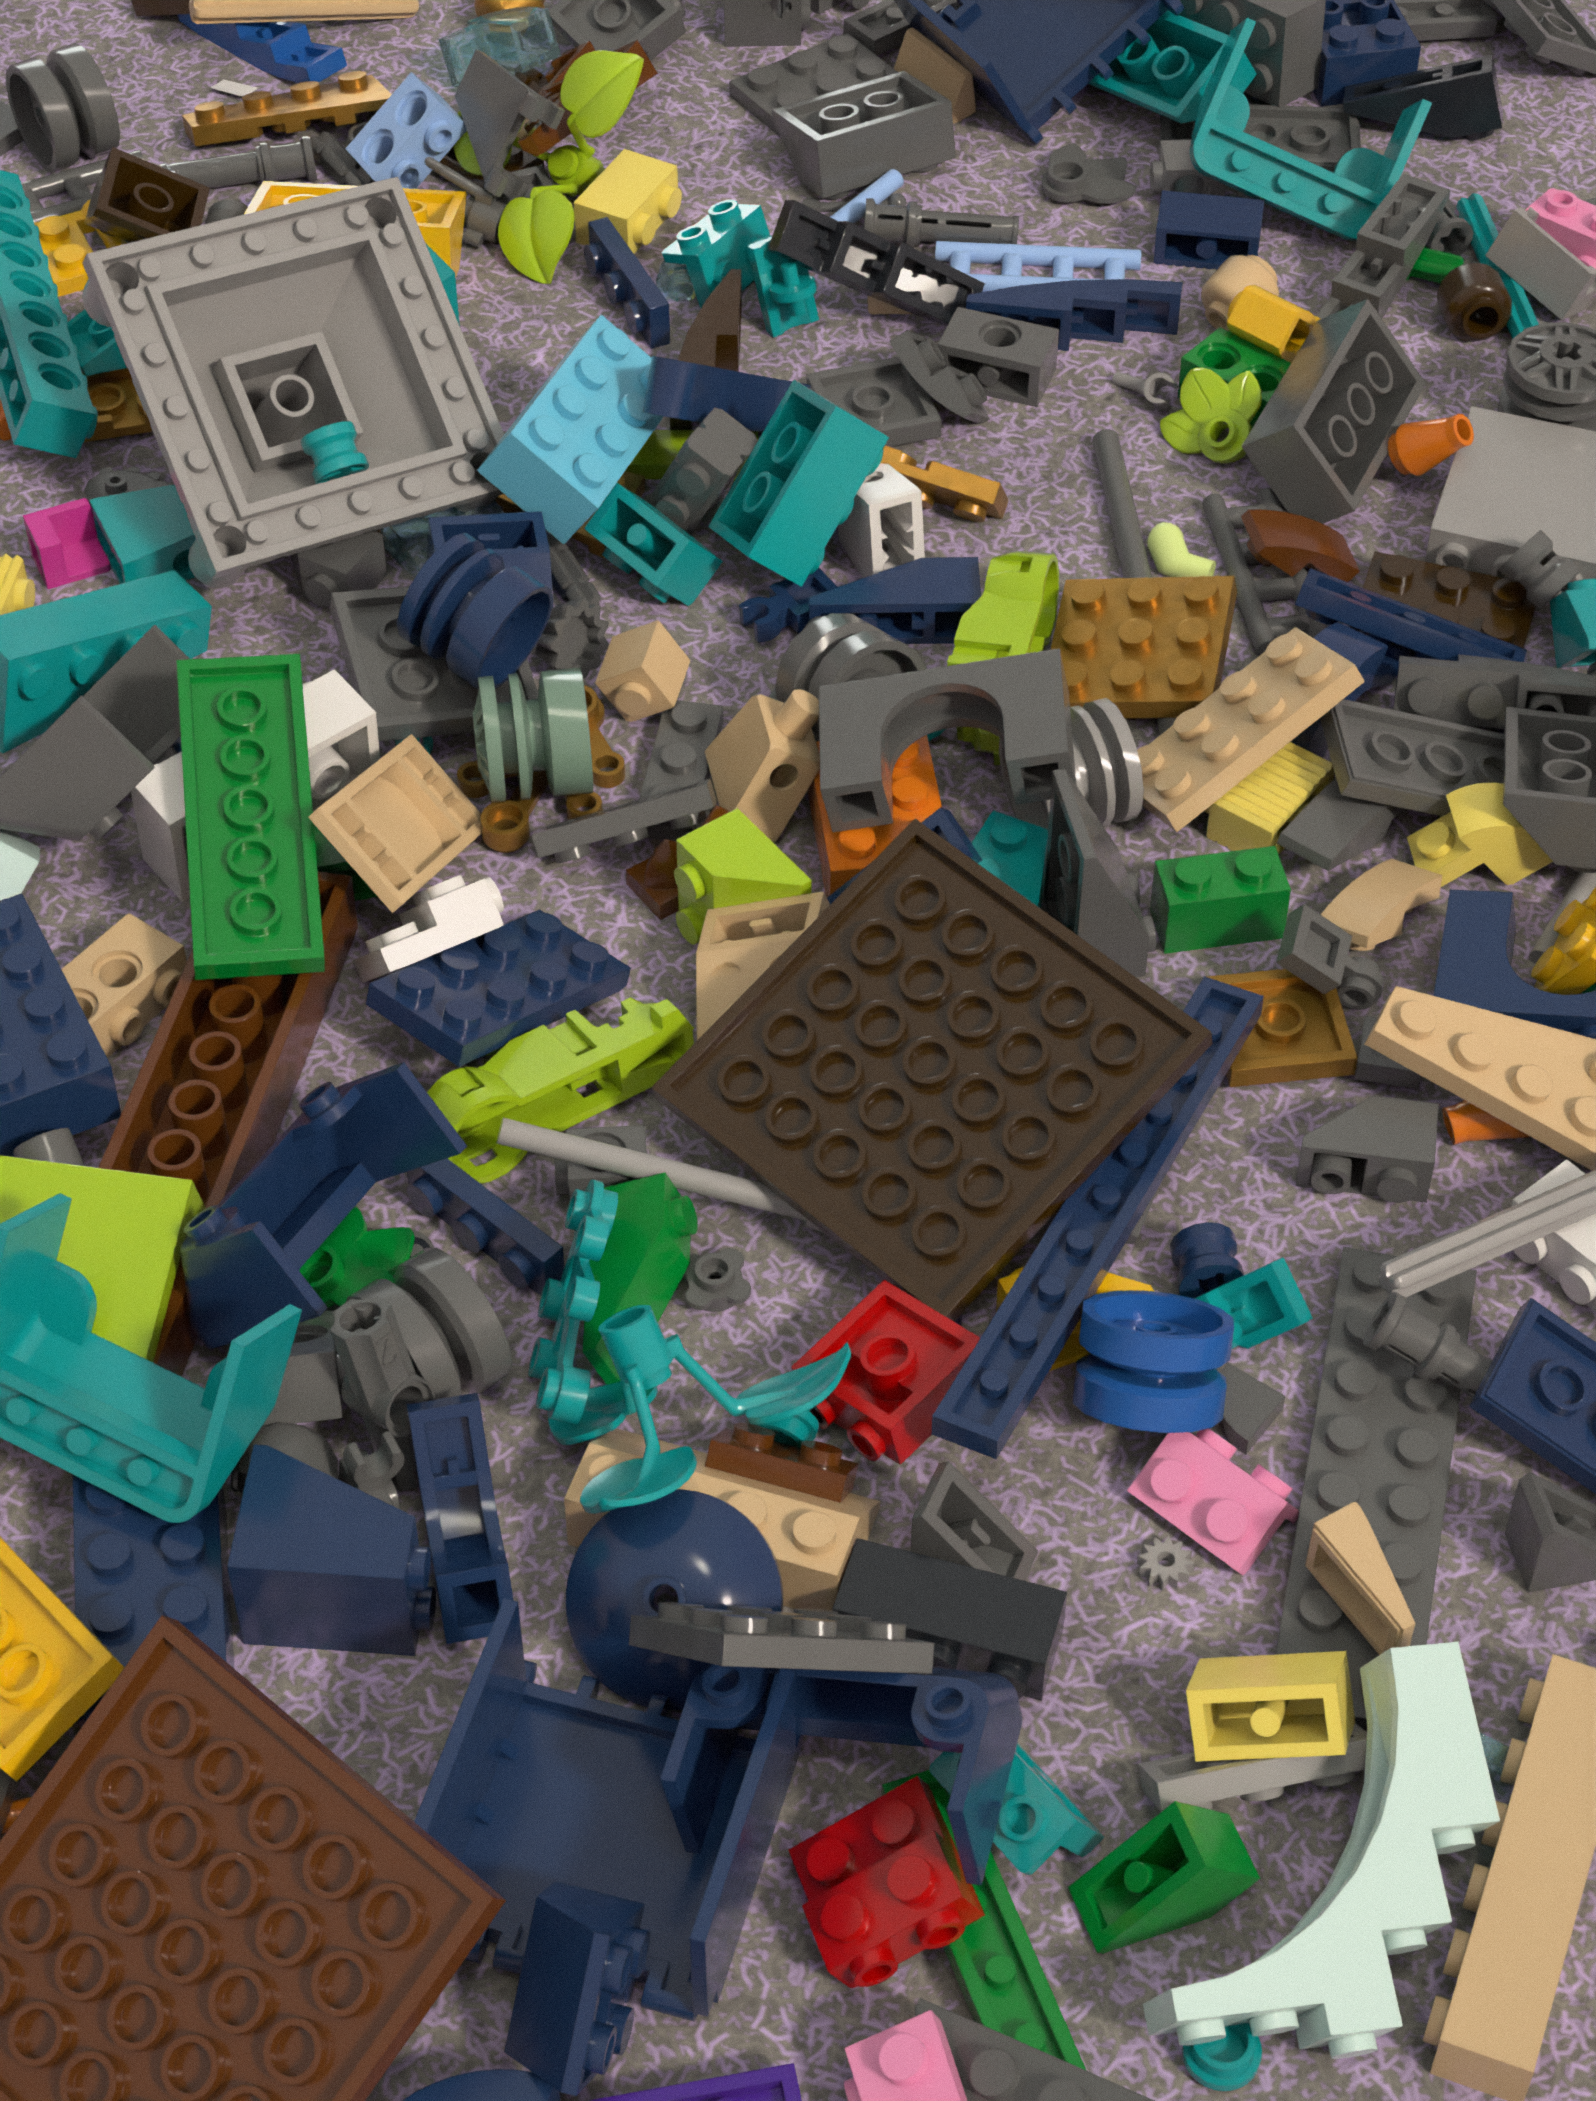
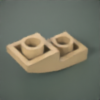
(1377, 900)

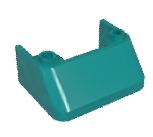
(1327, 199)
(108, 1409)

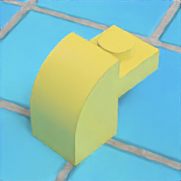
(1475, 834)

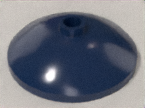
(680, 1541)

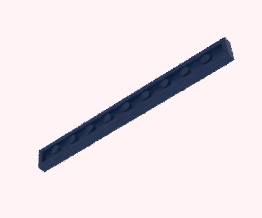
(1086, 1240)

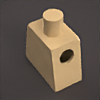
(766, 759)

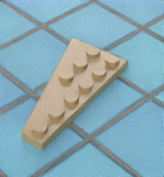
(1502, 1064)

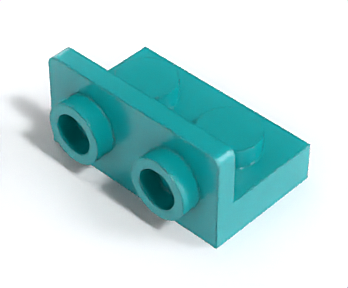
(1033, 1814)

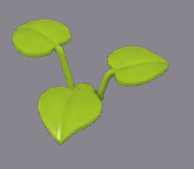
(540, 227)

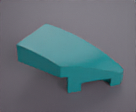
(1261, 1303)

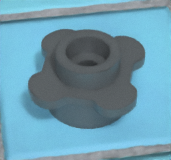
(720, 1293)

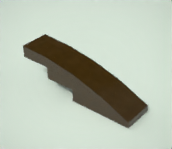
(715, 332)

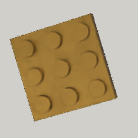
(1145, 641)

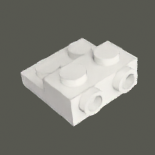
(442, 919)

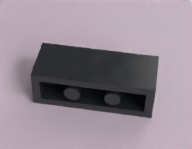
(968, 1613)

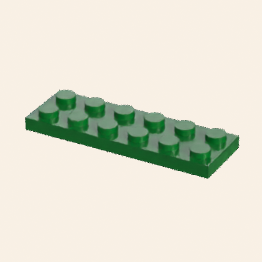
(249, 817)

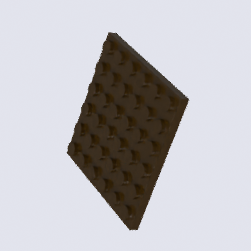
(932, 1069)

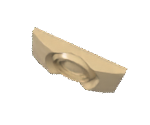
(399, 822)

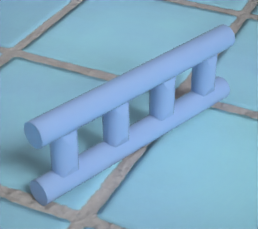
(1013, 256)

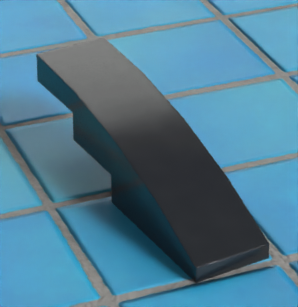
(871, 263)

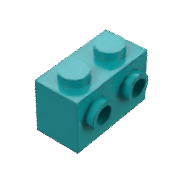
(653, 545)

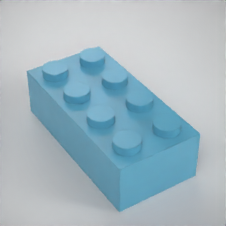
(576, 431)

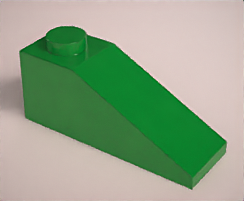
(641, 1258)

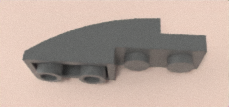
(1480, 688)

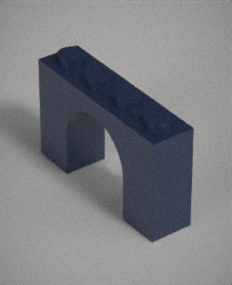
(1478, 968)

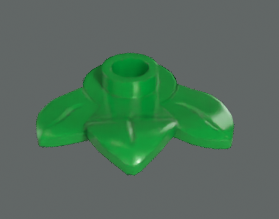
(355, 1258)

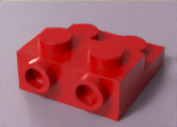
(896, 1371)
(884, 1886)

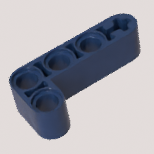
(693, 390)

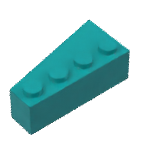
(69, 644)

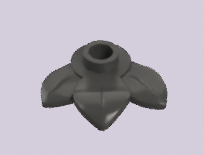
(1076, 178)

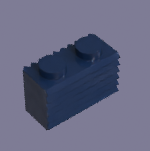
(1206, 229)

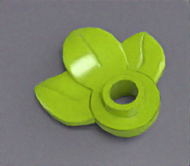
(1209, 409)

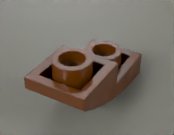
(1298, 542)

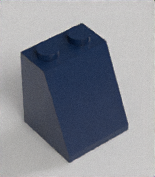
(325, 1563)

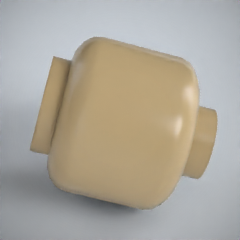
(1231, 279)

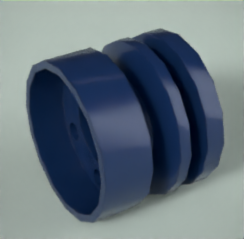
(474, 611)

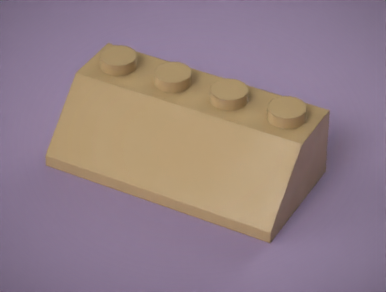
(806, 1532)

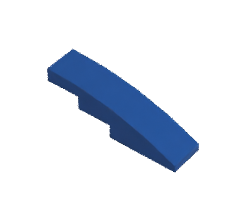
(274, 47)

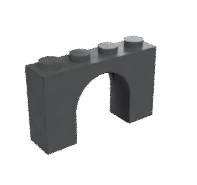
(877, 718)

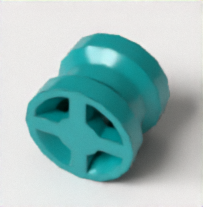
(334, 451)

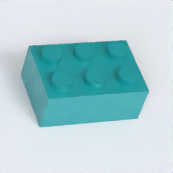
(798, 483)

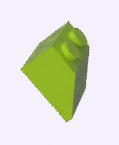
(730, 866)

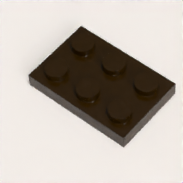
(1459, 595)

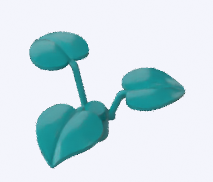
(643, 1364)

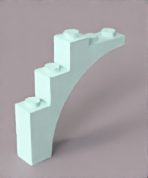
(1418, 1800)

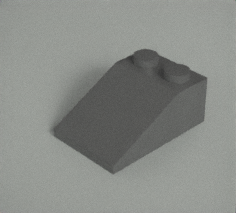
(1089, 884)

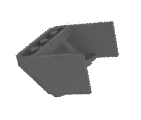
(98, 748)

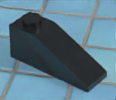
(1461, 94)

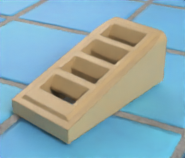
(1358, 1578)

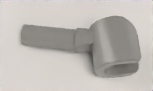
(1147, 387)

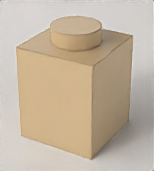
(643, 671)

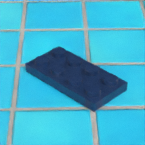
(497, 986)

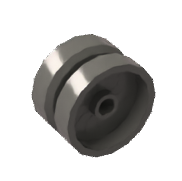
(62, 107)
(840, 651)
(445, 1323)

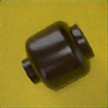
(1474, 302)

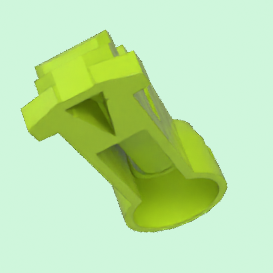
(1008, 620)
(539, 1074)

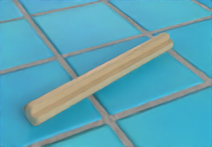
(298, 10)

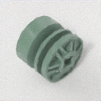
(534, 735)

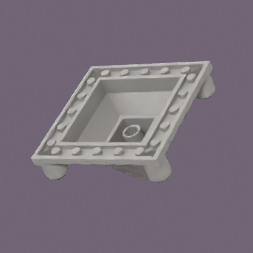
(287, 326)

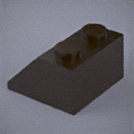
(143, 199)

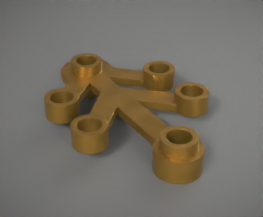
(507, 823)

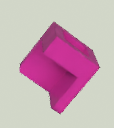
(65, 543)

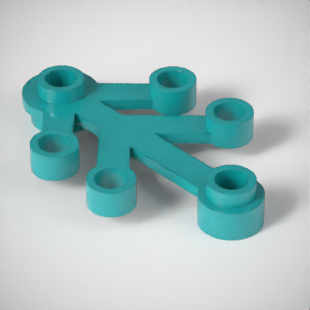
(574, 1298)

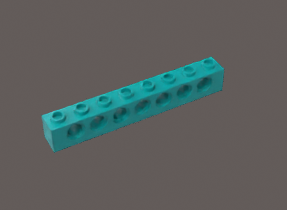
(39, 365)

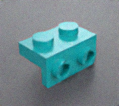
(718, 245)

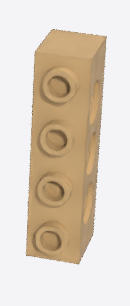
(125, 980)

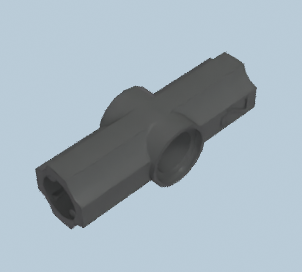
(379, 1376)

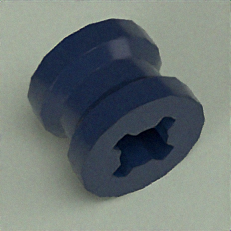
(1204, 1258)

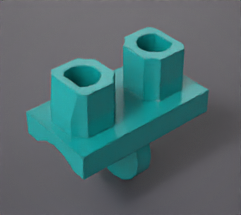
(782, 289)

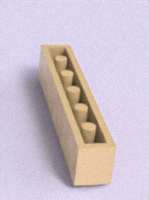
(1526, 1897)

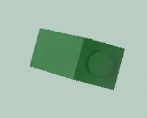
(1164, 1877)

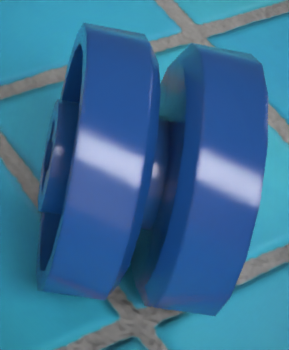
(1153, 1361)

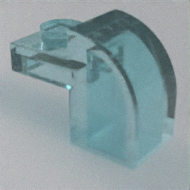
(512, 37)

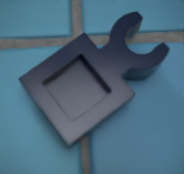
(785, 607)

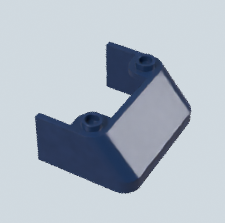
(250, 1246)
(937, 1710)

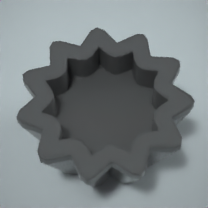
(573, 637)

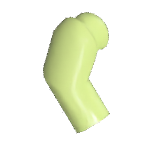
(1172, 555)

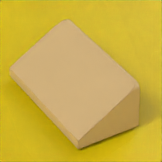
(938, 71)

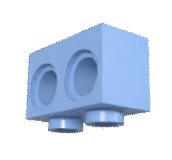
(405, 132)

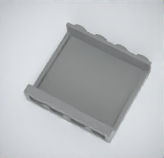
(1510, 486)

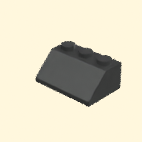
(864, 132)
(1553, 782)

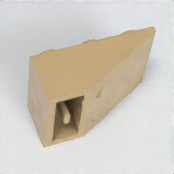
(742, 944)

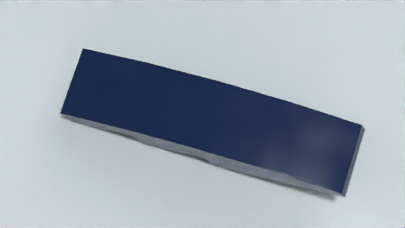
(1088, 307)

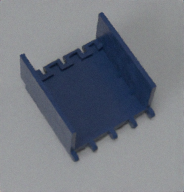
(1036, 53)
(573, 1795)

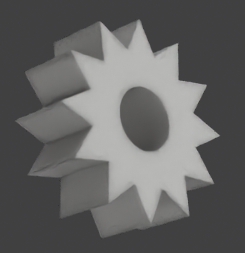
(1165, 1575)

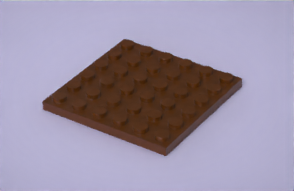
(216, 1904)

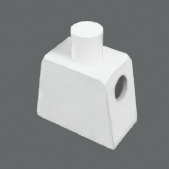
(887, 512)

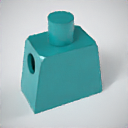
(144, 533)

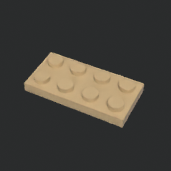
(1242, 725)

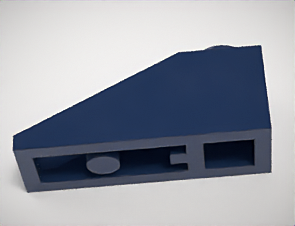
(910, 601)

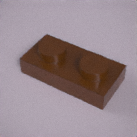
(754, 1454)

